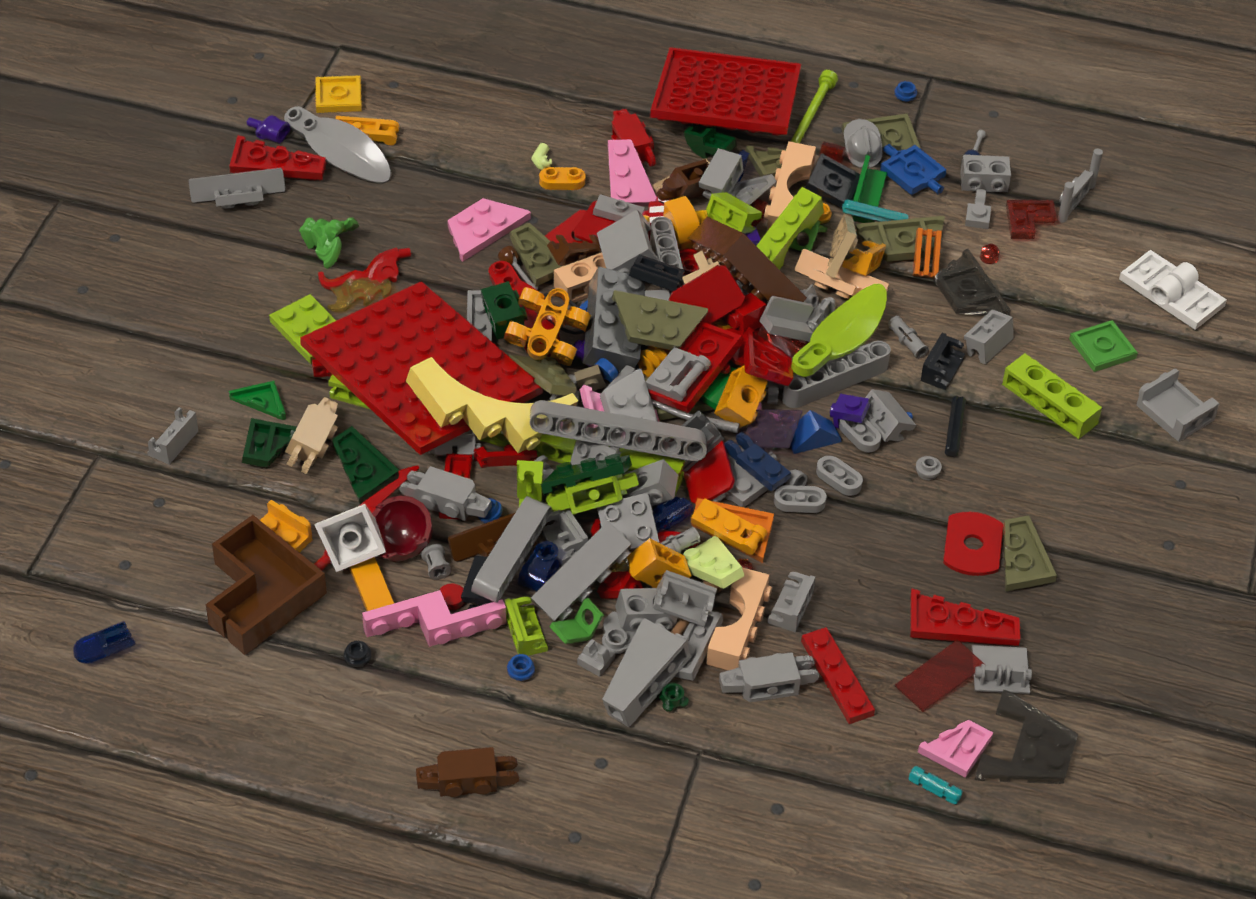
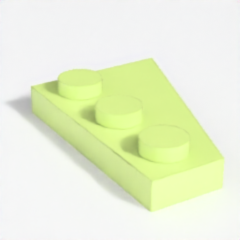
(713, 563)

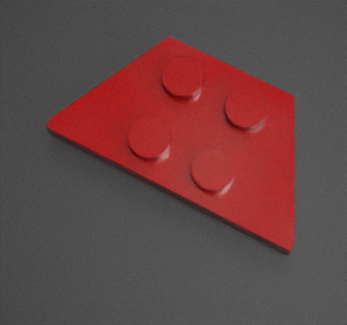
(766, 360)

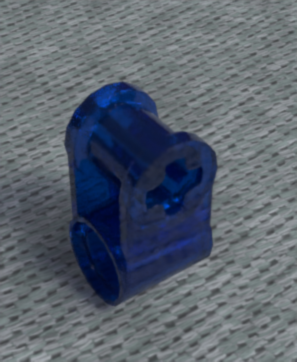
(540, 566)

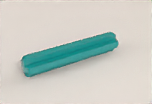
(871, 212)

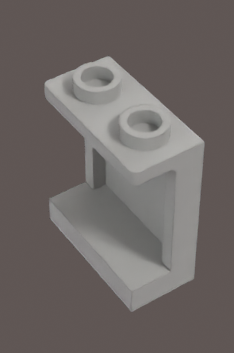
(625, 241)
(1175, 406)

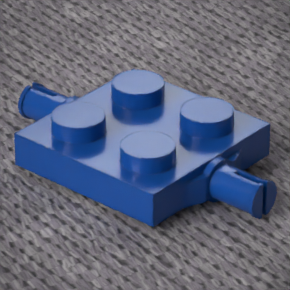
(913, 169)

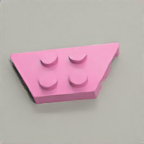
(483, 225)

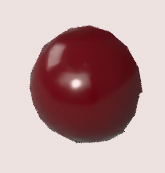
(403, 527)

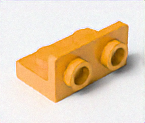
(288, 526)

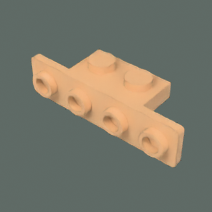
(845, 281)

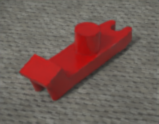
(502, 458)

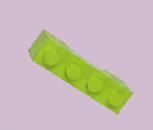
(798, 215)

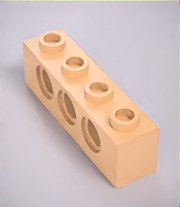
(576, 276)

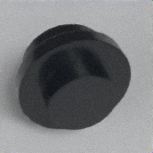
(357, 654)

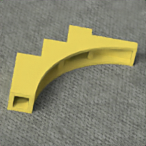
(451, 401)

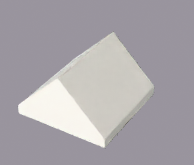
(351, 537)

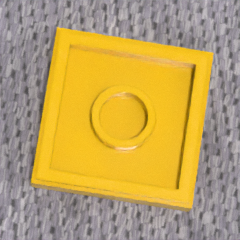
(338, 94)

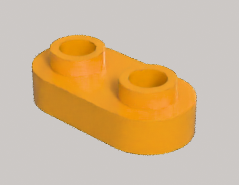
(562, 178)

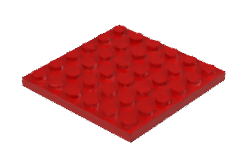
(726, 91)

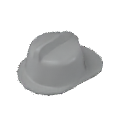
(862, 139)

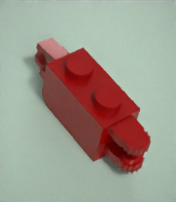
(629, 127)

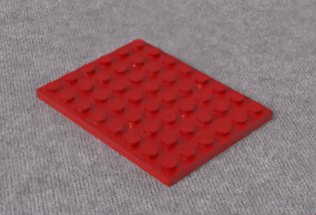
(382, 341)

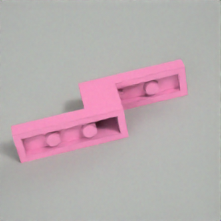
(434, 618)

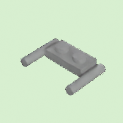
(1079, 187)

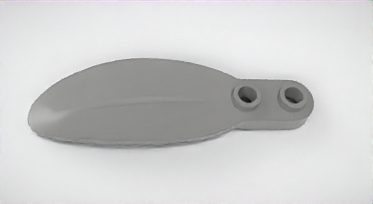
(341, 145)

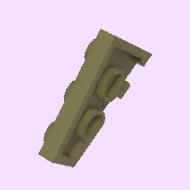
(895, 131)
(534, 253)
(547, 374)
(1025, 555)

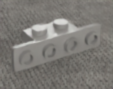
(237, 187)

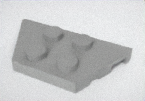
(629, 398)

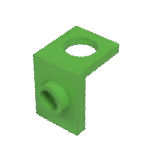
(812, 233)
(578, 629)

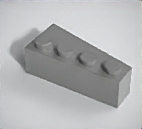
(581, 572)

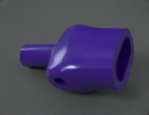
(270, 128)

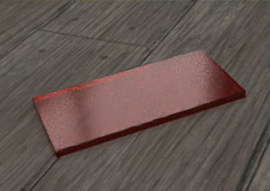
(939, 675)

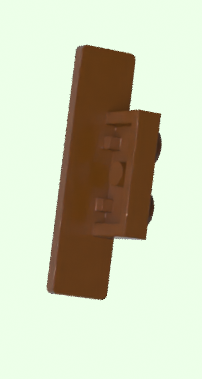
(479, 539)

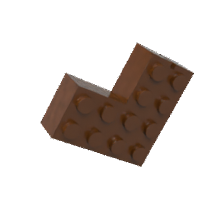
(743, 261)
(269, 585)

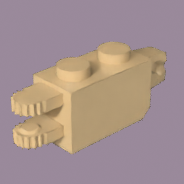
(312, 432)

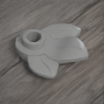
(615, 633)

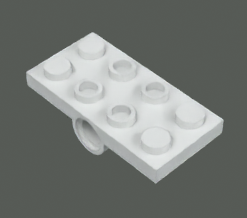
(1173, 288)

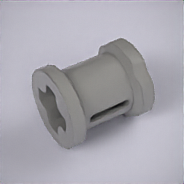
(436, 561)

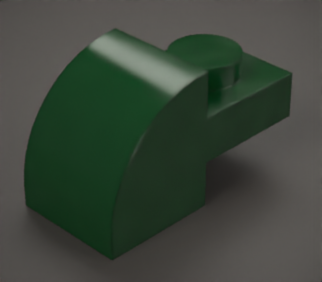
(706, 140)

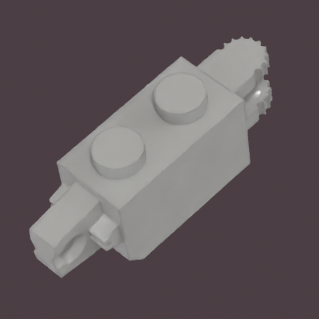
(446, 493)
(769, 676)

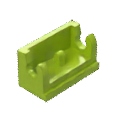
(732, 212)
(529, 480)
(524, 627)

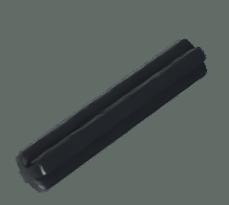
(955, 426)

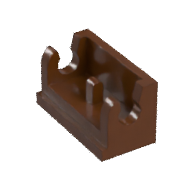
(568, 253)

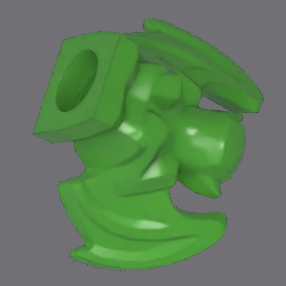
(323, 236)

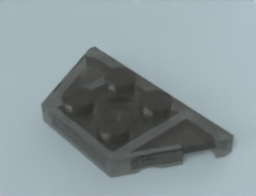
(969, 287)

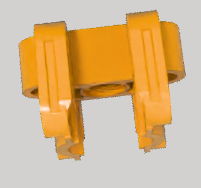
(520, 334)

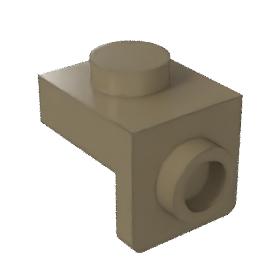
(590, 377)

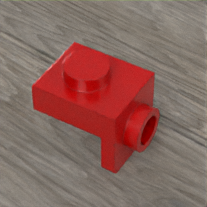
(615, 582)

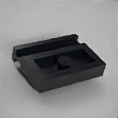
(657, 272)

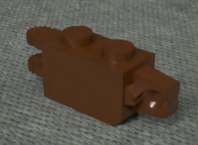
(684, 182)
(468, 772)

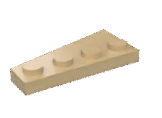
(843, 241)

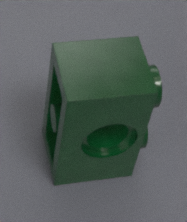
(502, 307)

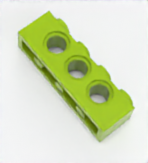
(1051, 396)

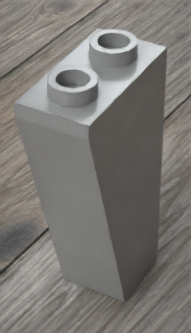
(644, 671)

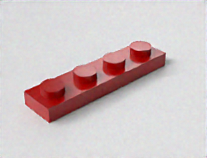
(838, 675)

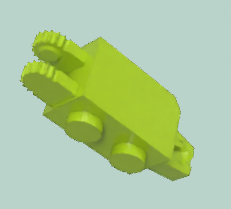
(591, 494)

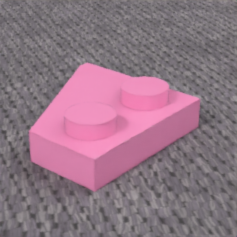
(958, 747)

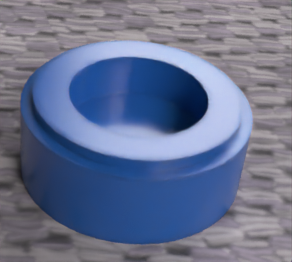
(607, 369)

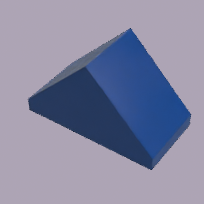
(814, 432)

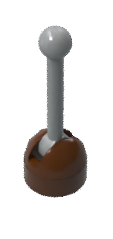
(511, 256)

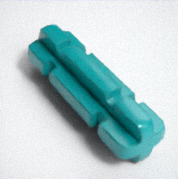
(935, 785)

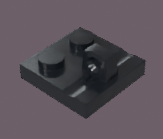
(832, 181)

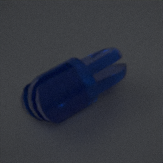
(671, 513)
(103, 643)

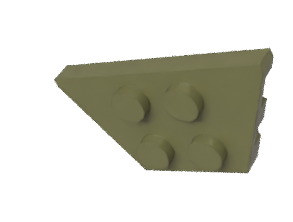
(899, 235)
(657, 320)

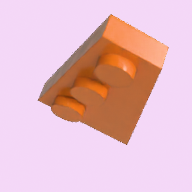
(753, 516)

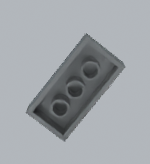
(605, 333)

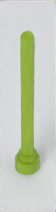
(826, 82)

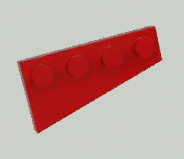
(257, 156)
(949, 621)

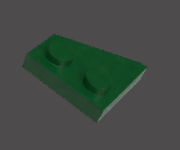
(266, 442)

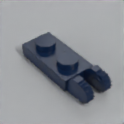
(757, 462)

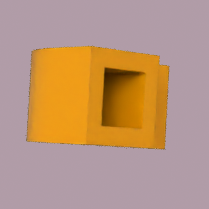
(684, 220)

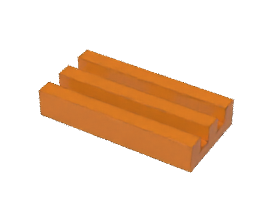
(936, 253)

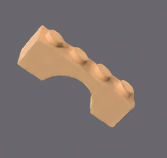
(796, 166)
(731, 642)

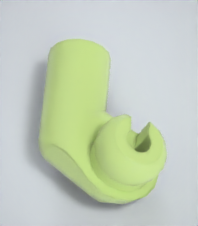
(540, 155)

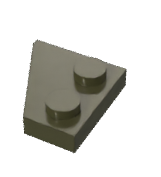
(765, 162)

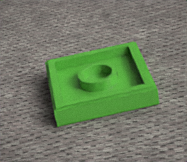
(1103, 346)

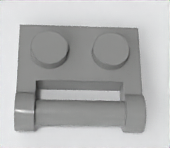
(673, 369)

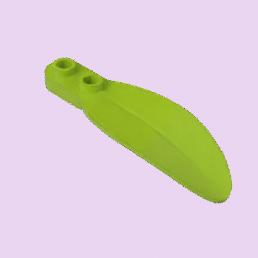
(842, 330)

